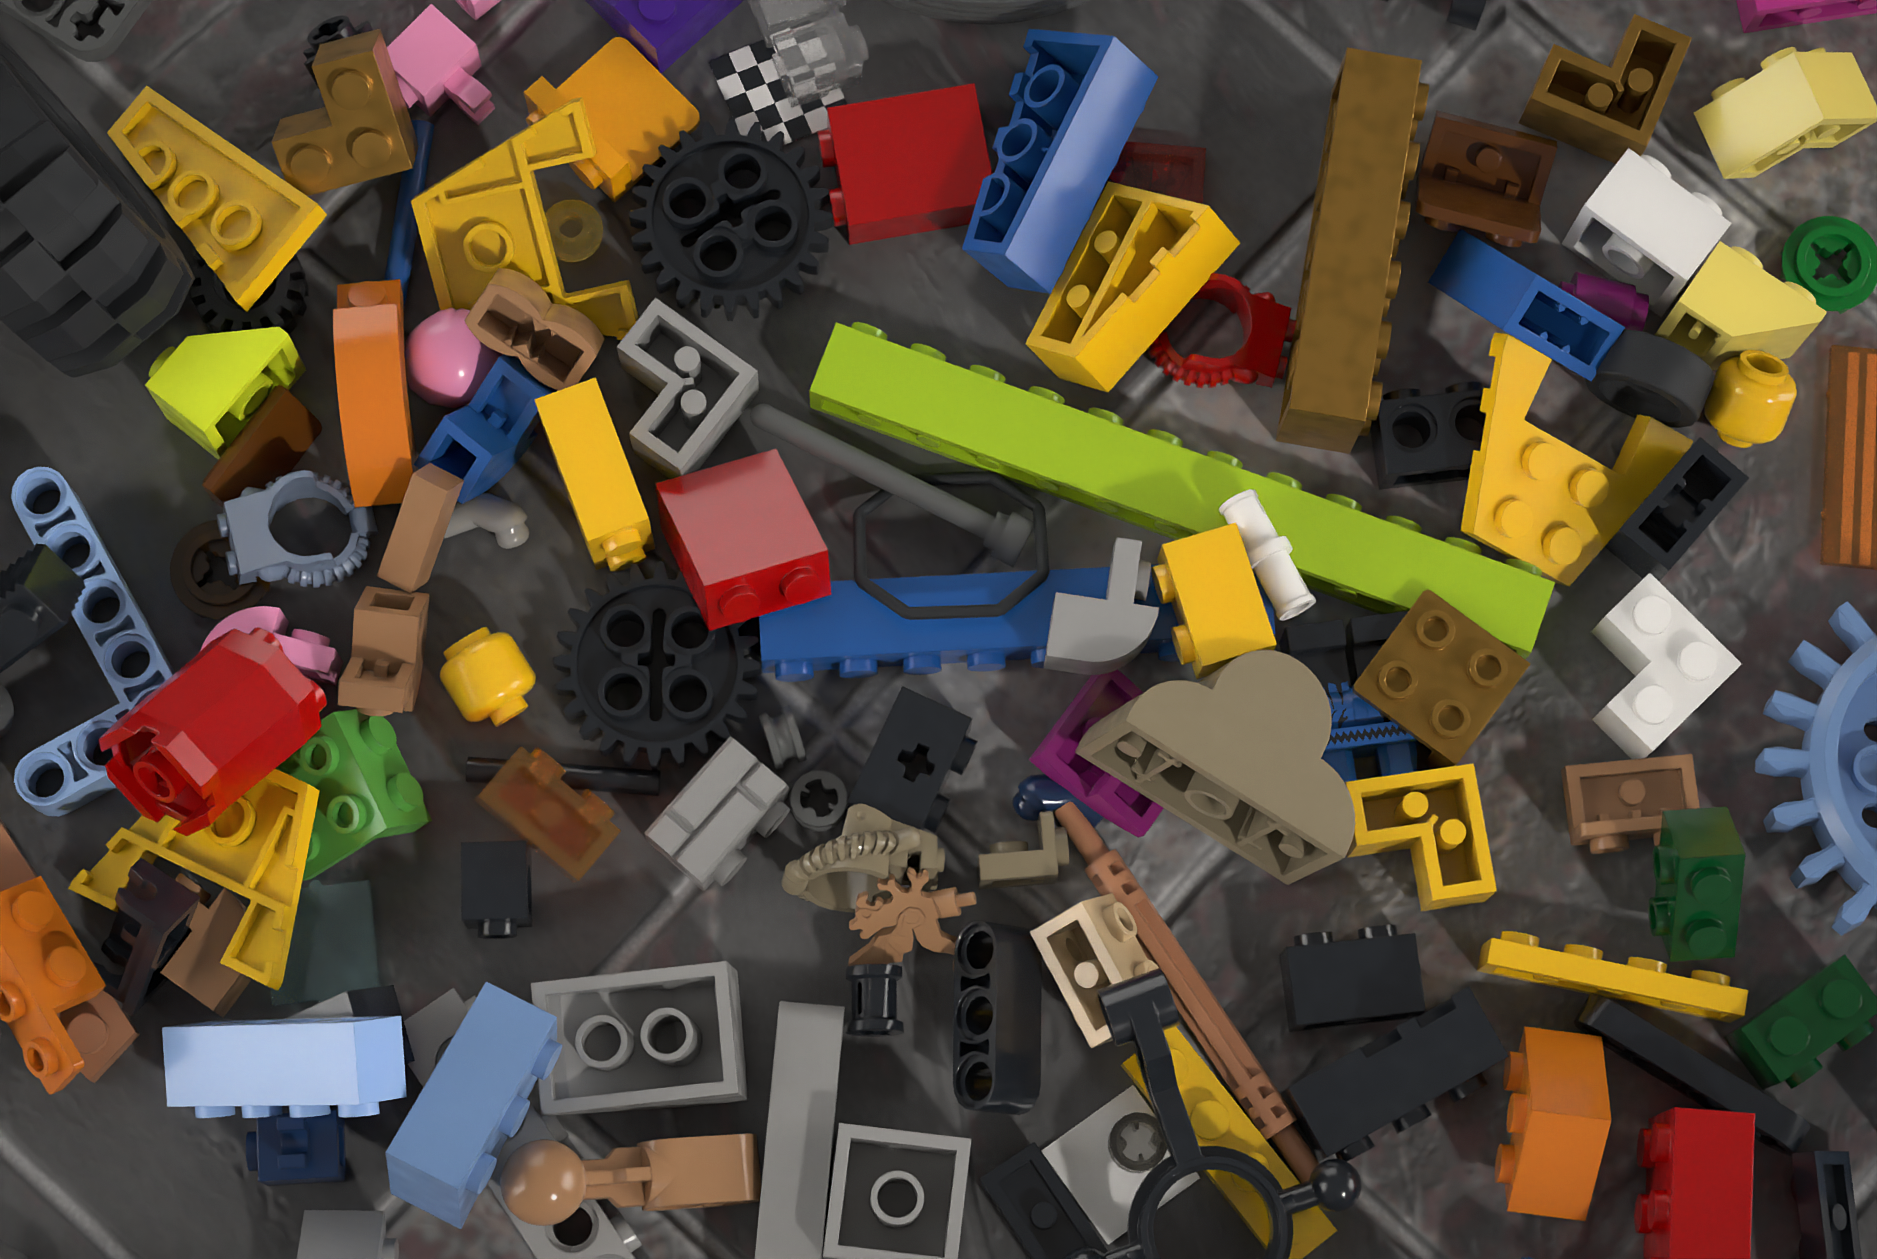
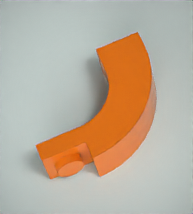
(373, 391)

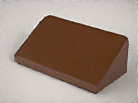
(264, 448)

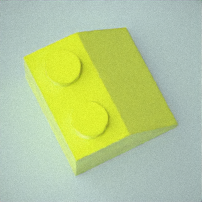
(220, 381)

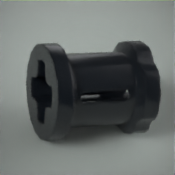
(874, 1000)

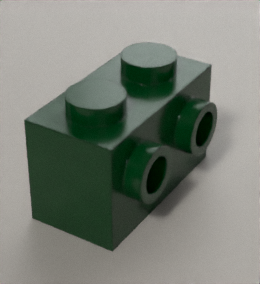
(1697, 884)
(1804, 1023)

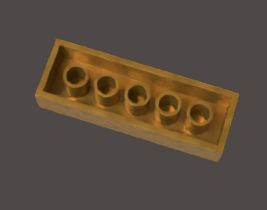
(1349, 251)

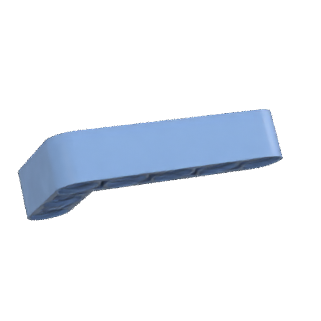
(108, 641)

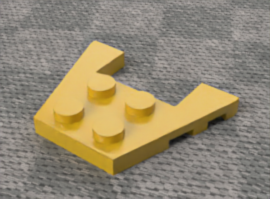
(495, 219)
(1542, 496)
(250, 849)

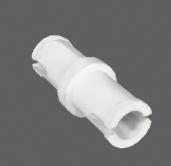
(1268, 555)

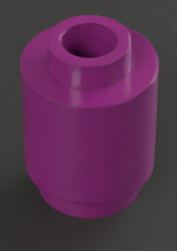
(1611, 298)

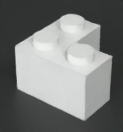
(1673, 665)

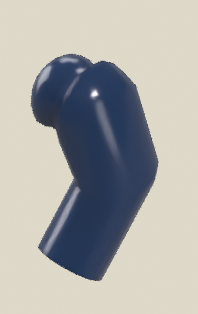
(1042, 794)

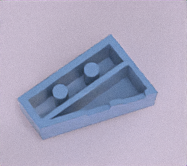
(472, 1104)

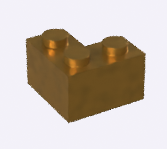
(1606, 106)
(359, 131)

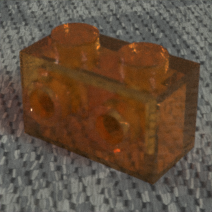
(548, 814)

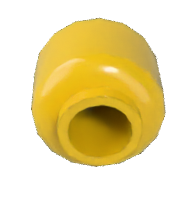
(1750, 398)
(487, 676)

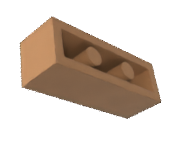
(420, 528)

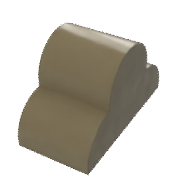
(1237, 761)

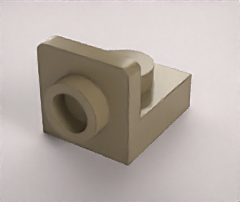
(1015, 866)

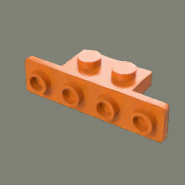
(41, 976)

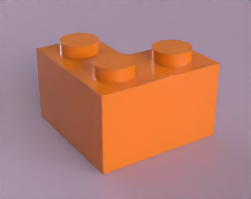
(1555, 1122)

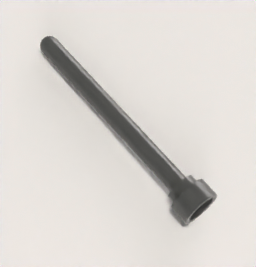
(1002, 533)

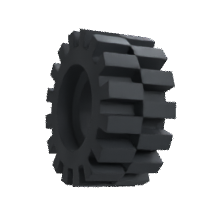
(276, 311)

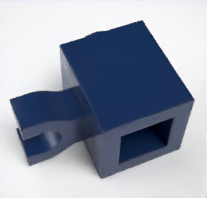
(297, 1149)

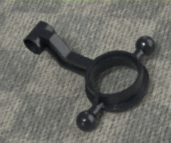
(1139, 1013)

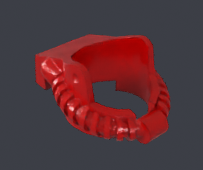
(1264, 332)

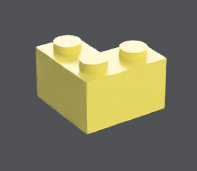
(1787, 107)

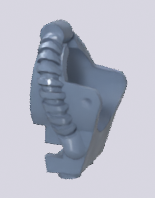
(258, 554)

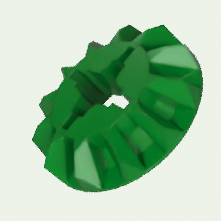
(1827, 238)

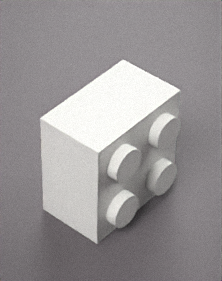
(1646, 229)

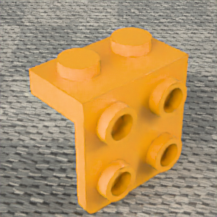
(628, 113)

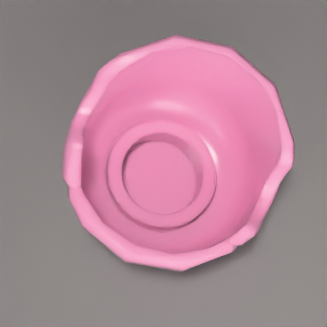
(446, 359)

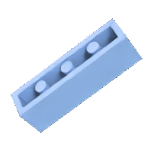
(285, 1064)

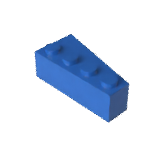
(1055, 154)

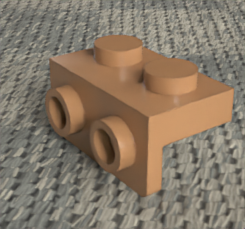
(1625, 799)

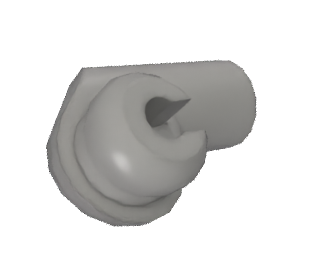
(491, 514)

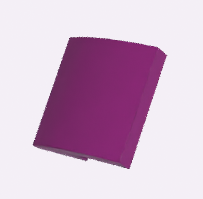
(1082, 778)

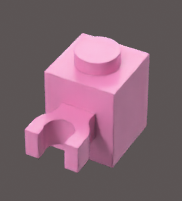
(437, 64)

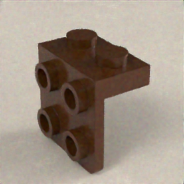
(1484, 179)

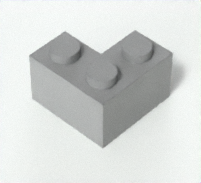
(697, 386)

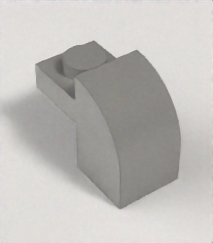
(1106, 633)

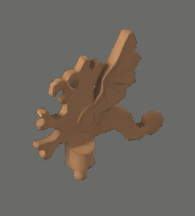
(909, 913)

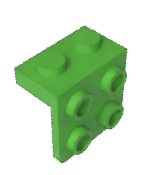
(361, 787)

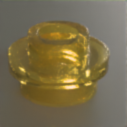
(584, 244)

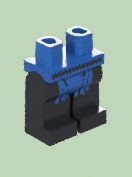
(1356, 726)

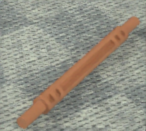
(1192, 996)

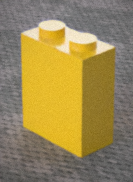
(596, 475)

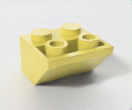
(1738, 309)

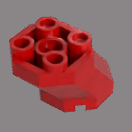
(213, 730)

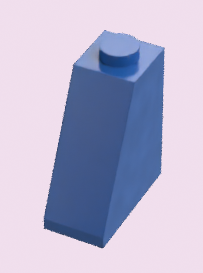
(1525, 305)

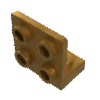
(1440, 678)

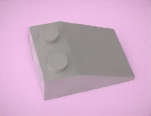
(645, 1040)

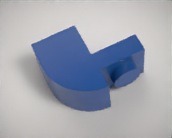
(489, 433)

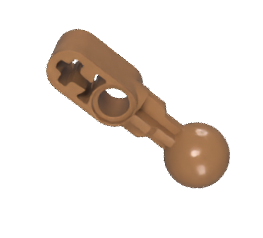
(548, 1180)

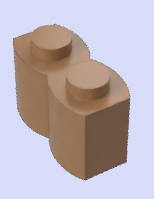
(521, 321)

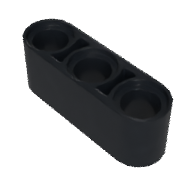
(997, 1018)

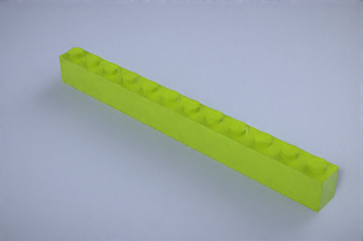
(1160, 483)

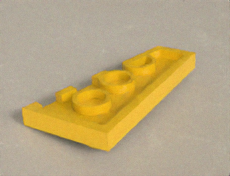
(222, 199)

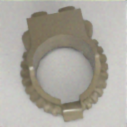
(867, 850)

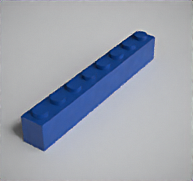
(861, 633)

